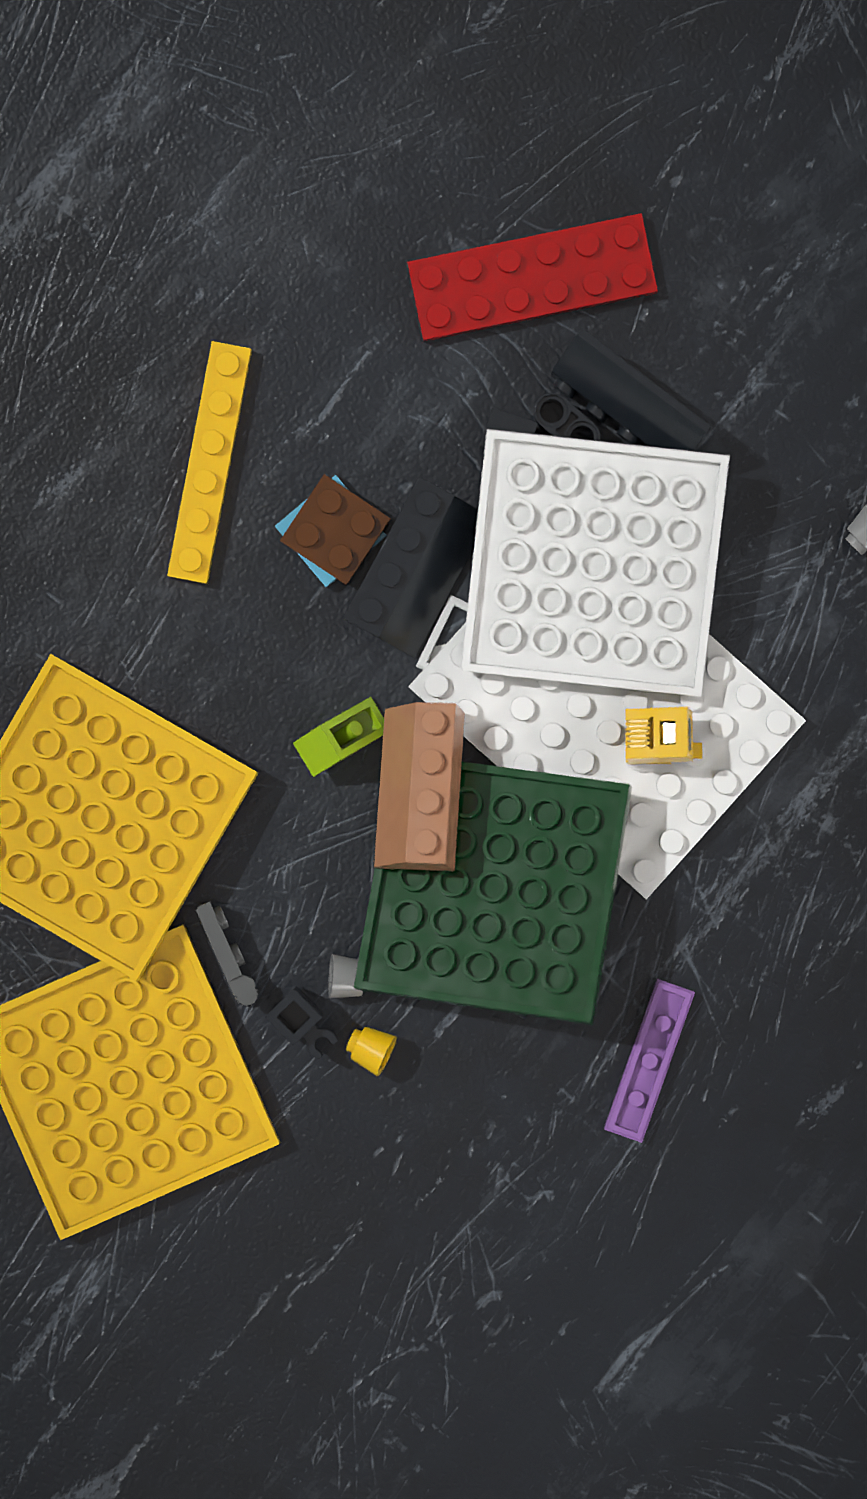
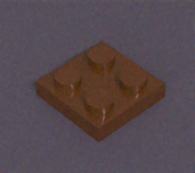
(335, 529)

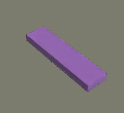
(649, 1060)

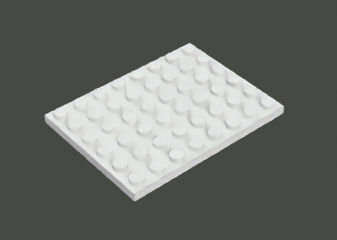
(583, 735)

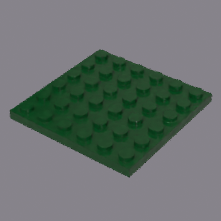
(520, 913)

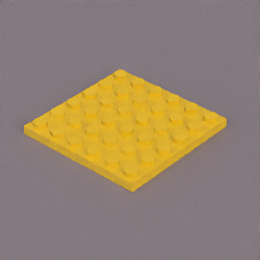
(107, 815)
(126, 1086)

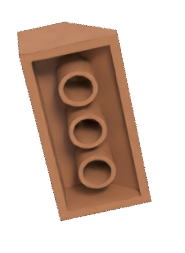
(419, 787)

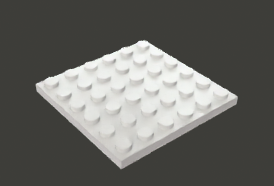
(594, 562)

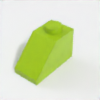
(341, 736)

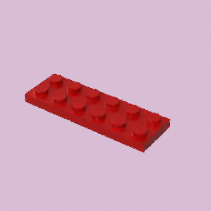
(532, 277)

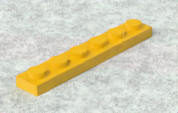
(209, 462)

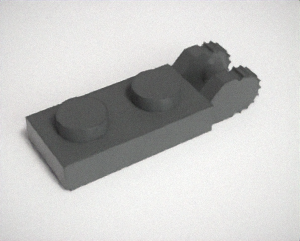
(228, 955)

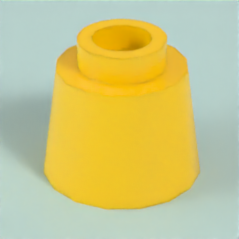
(371, 1048)

